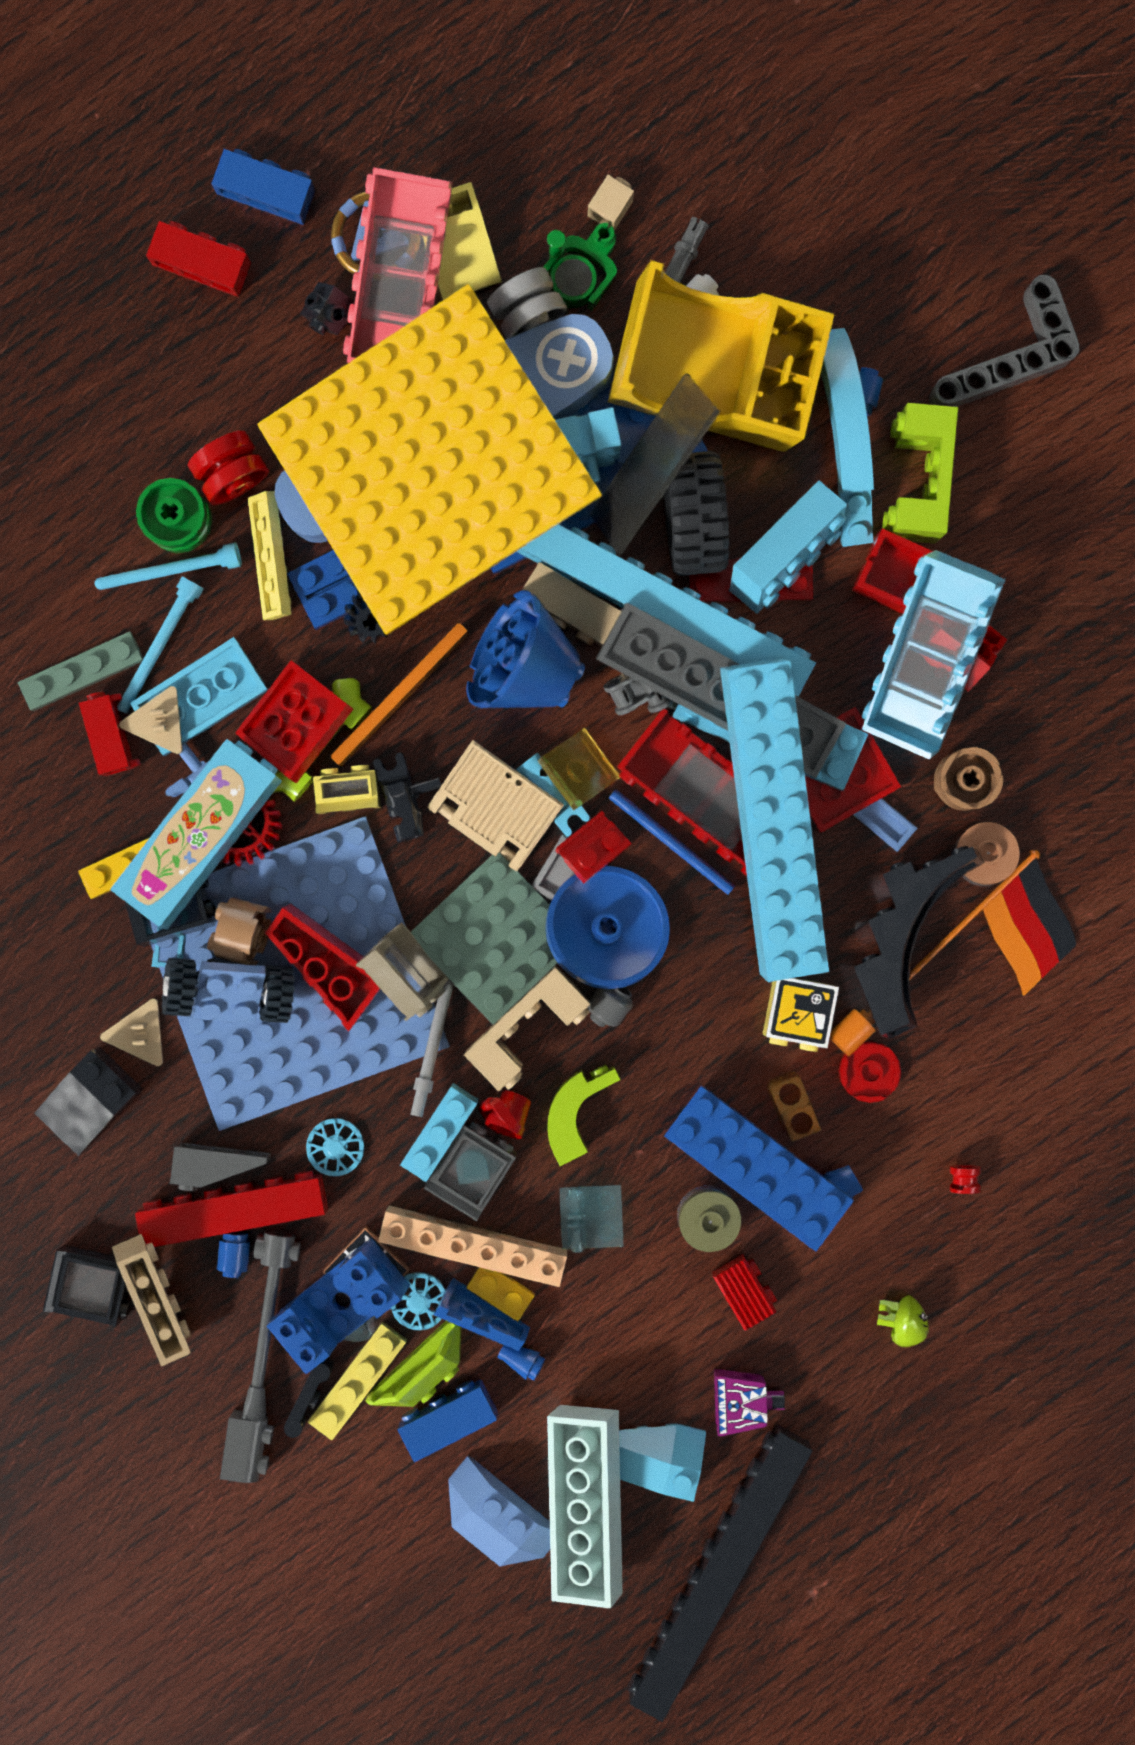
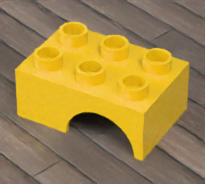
(747, 354)

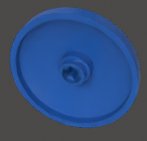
(607, 928)

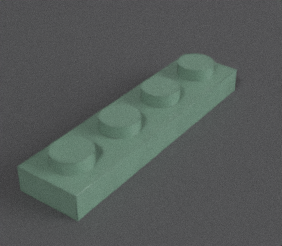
(81, 671)

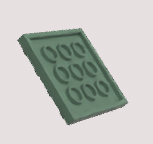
(490, 937)

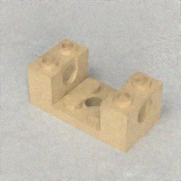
(494, 1058)

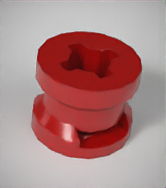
(965, 1179)

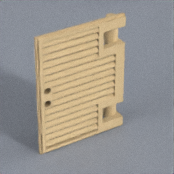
(495, 805)

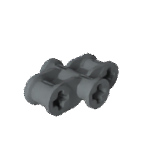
(630, 694)

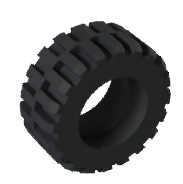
(697, 516)

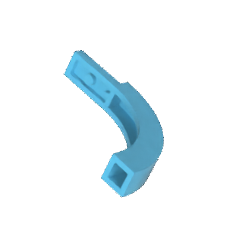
(850, 437)

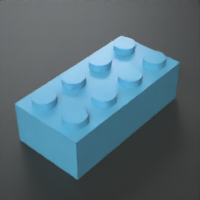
(788, 548)

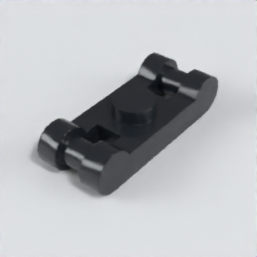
(307, 1398)

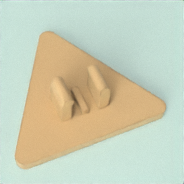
(158, 721)
(139, 1033)

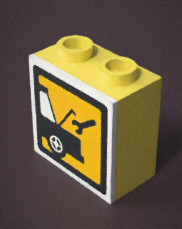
(800, 1013)

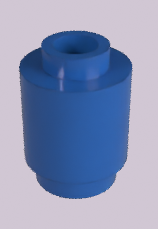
(871, 388)
(233, 1254)

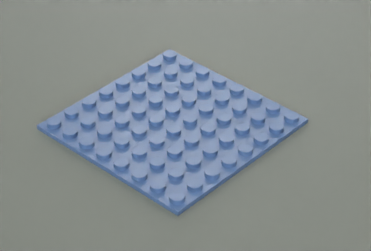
(275, 1064)

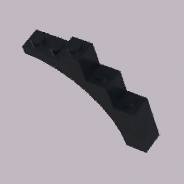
(896, 930)

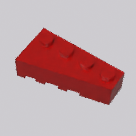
(324, 963)

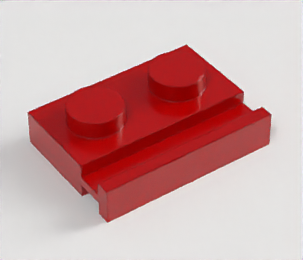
(593, 847)

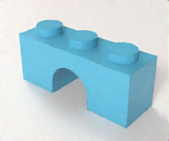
(439, 1132)

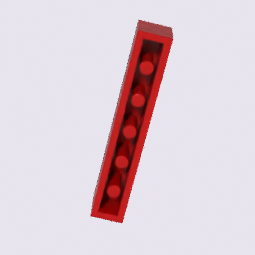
(232, 1210)

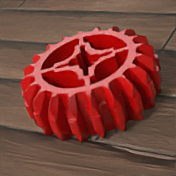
(261, 840)

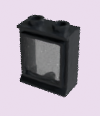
(87, 1286)

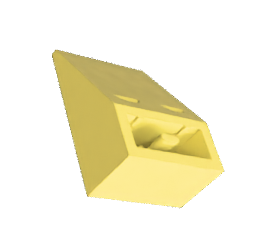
(466, 248)

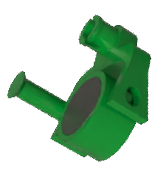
(575, 275)

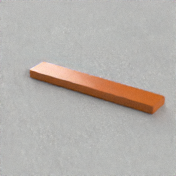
(399, 694)

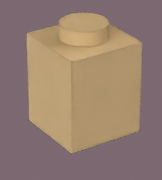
(611, 201)

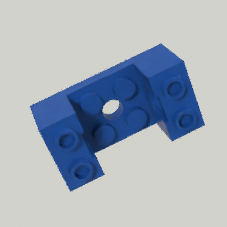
(316, 1323)

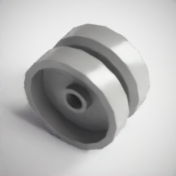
(526, 302)

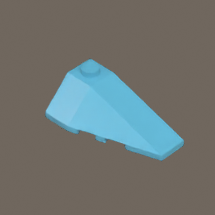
(663, 1458)

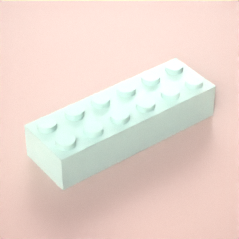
(585, 1505)

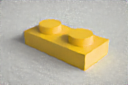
(501, 1292)

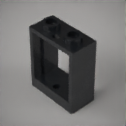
(143, 930)

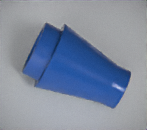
(524, 1362)

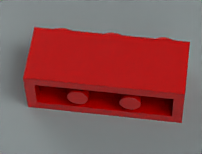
(199, 257)

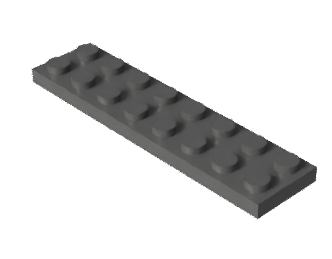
(692, 677)

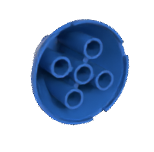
(523, 659)

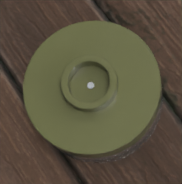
(708, 1218)

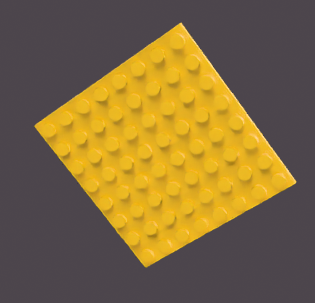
(428, 459)

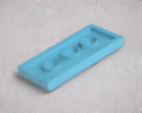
(210, 689)

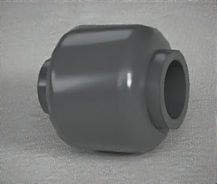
(610, 1006)

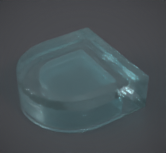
(472, 1167)

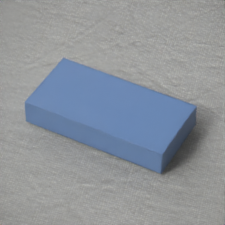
(886, 823)

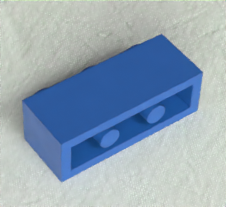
(264, 185)
(447, 1419)

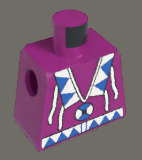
(743, 1401)

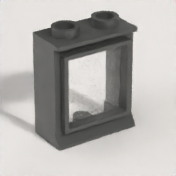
(474, 1196)

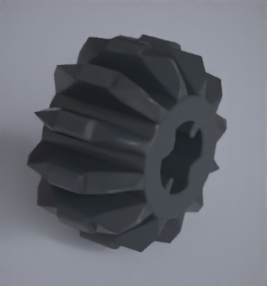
(358, 622)

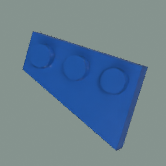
(477, 1315)

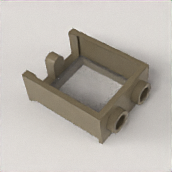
(404, 972)

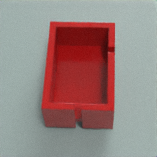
(889, 570)

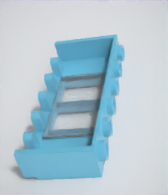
(931, 653)

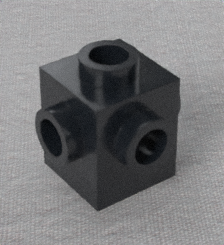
(327, 309)

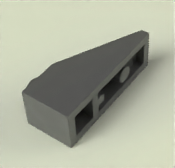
(203, 1164)

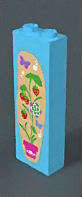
(197, 833)

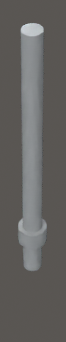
(423, 1084)

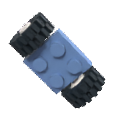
(228, 991)

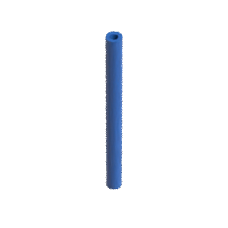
(671, 841)

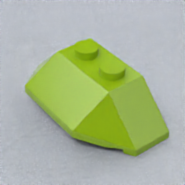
(421, 1370)

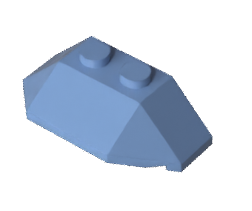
(495, 1516)

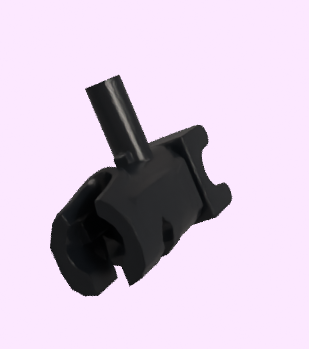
(402, 797)

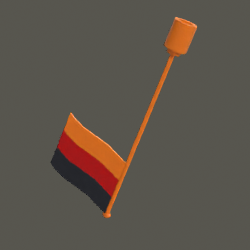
(1025, 927)

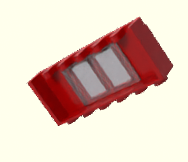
(688, 780)

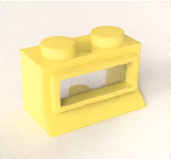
(346, 790)

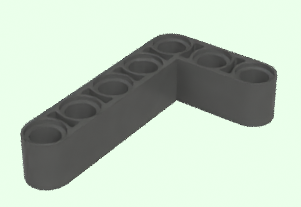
(1016, 361)

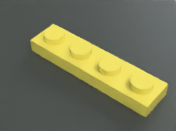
(269, 556)
(357, 1380)

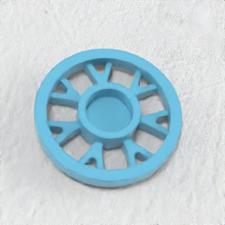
(335, 1147)
(419, 1301)

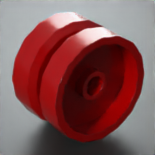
(228, 467)

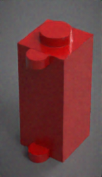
(105, 736)

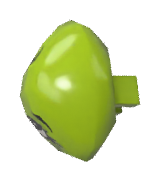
(906, 1319)

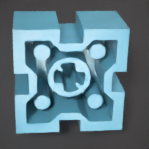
(593, 439)

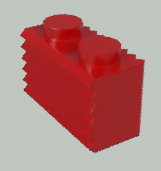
(744, 1291)

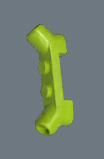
(349, 692)

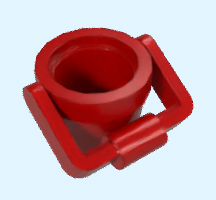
(508, 1113)

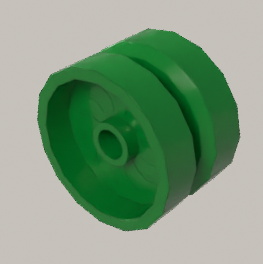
(158, 505)

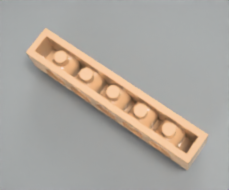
(473, 1246)

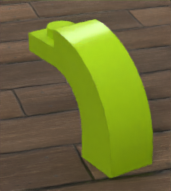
(562, 1126)

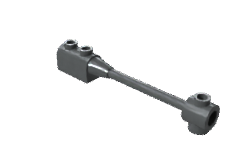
(248, 1428)

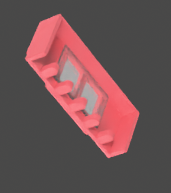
(397, 255)

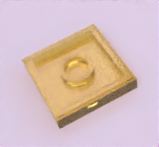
(579, 769)

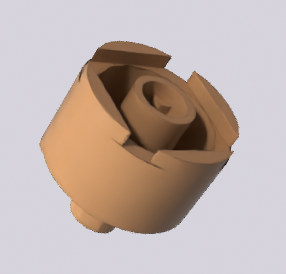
(984, 772)
(239, 931)

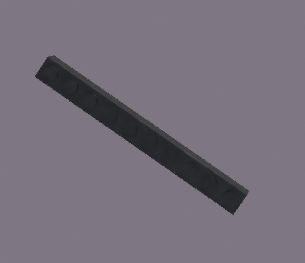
(719, 1572)

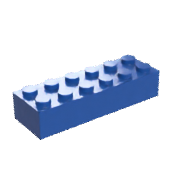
(759, 1168)

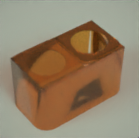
(773, 1088)

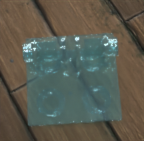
(591, 1217)

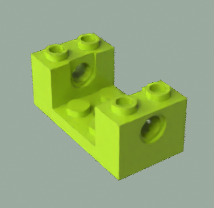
(931, 430)

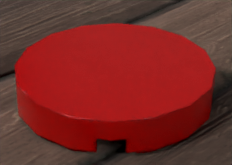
(870, 1072)

